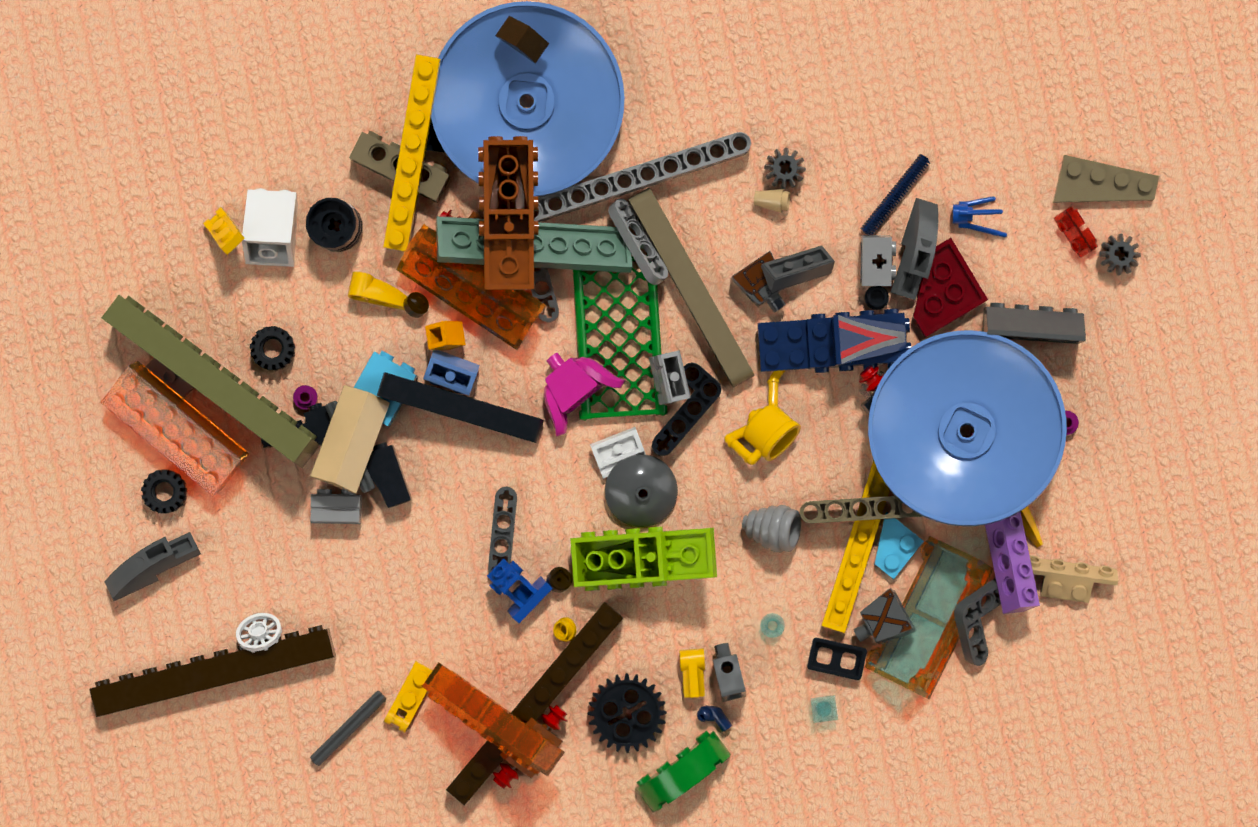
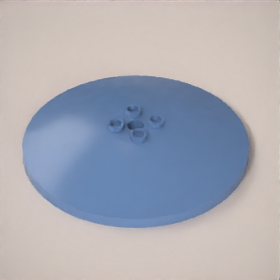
(572, 87)
(976, 383)

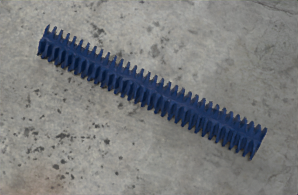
(896, 192)

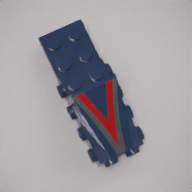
(833, 341)

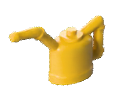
(766, 429)

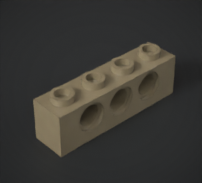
(363, 155)

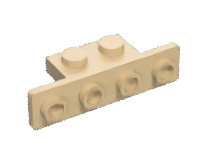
(1070, 579)

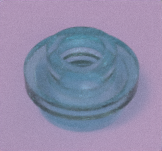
(780, 625)

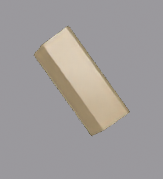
(350, 439)

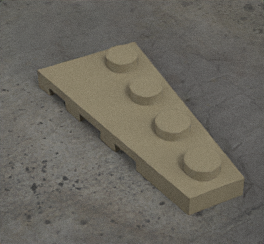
(1099, 182)

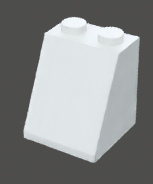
(270, 227)

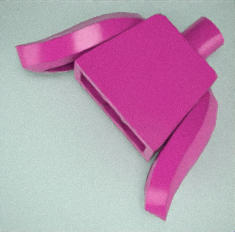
(573, 384)

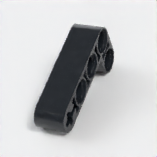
(683, 414)

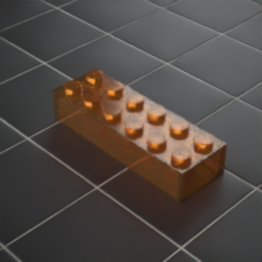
(501, 312)
(174, 428)
(492, 721)

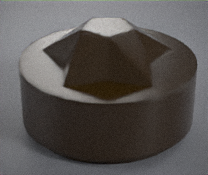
(416, 304)
(559, 579)

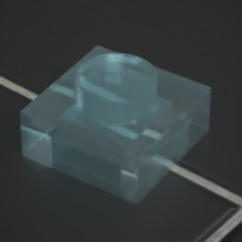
(824, 708)

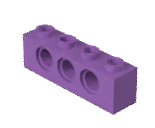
(1012, 565)

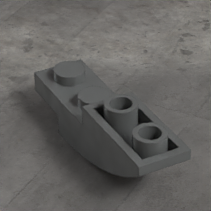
(920, 248)
(150, 561)

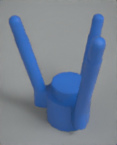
(963, 213)

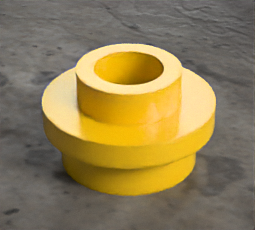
(564, 629)

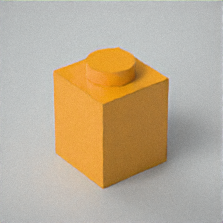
(445, 335)

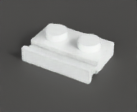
(616, 448)

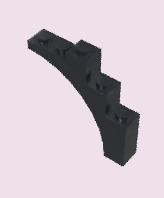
(382, 464)

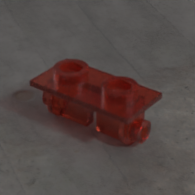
(1081, 241)

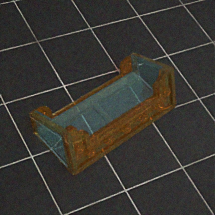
(940, 584)

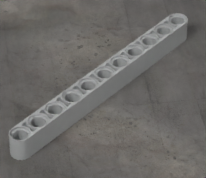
(637, 181)

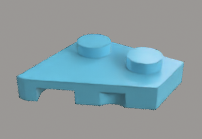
(895, 546)

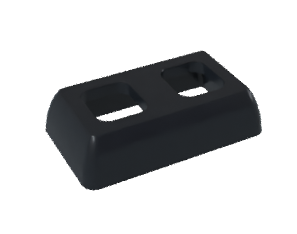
(834, 666)

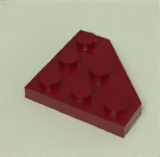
(947, 291)

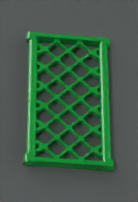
(655, 342)

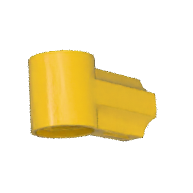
(692, 665)

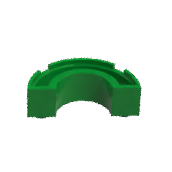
(683, 773)

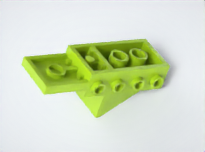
(642, 557)

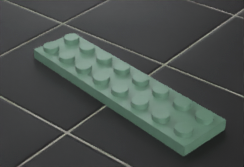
(554, 247)

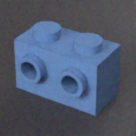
(451, 372)

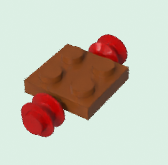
(552, 721)

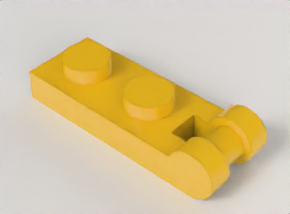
(224, 230)
(409, 697)

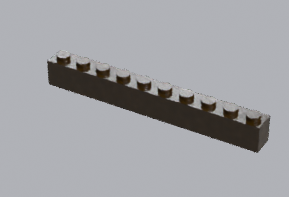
(210, 672)
(539, 697)

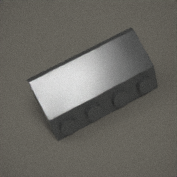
(1034, 325)

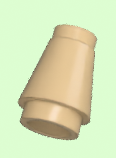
(775, 200)

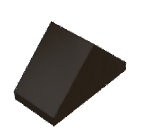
(522, 39)

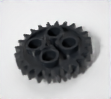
(615, 693)

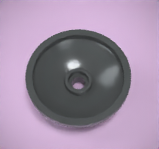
(629, 478)

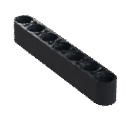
(460, 407)

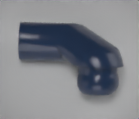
(714, 714)

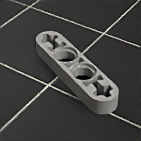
(621, 212)

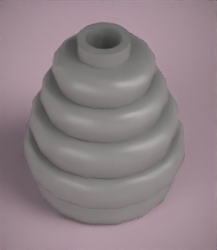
(774, 527)

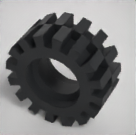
(272, 333)
(150, 485)

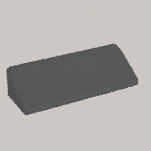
(797, 268)

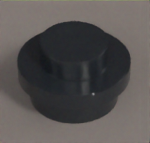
(876, 297)

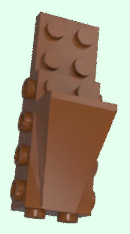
(508, 212)

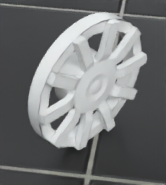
(258, 632)

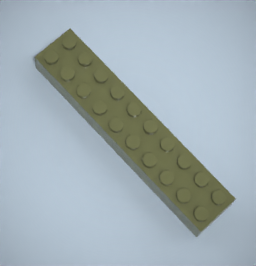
(215, 384)

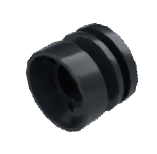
(320, 224)

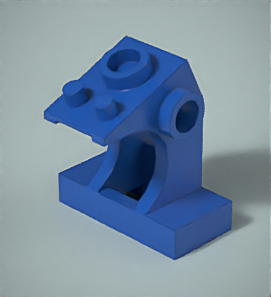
(525, 595)

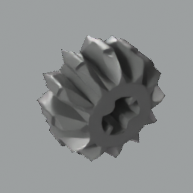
(775, 168)
(1124, 247)

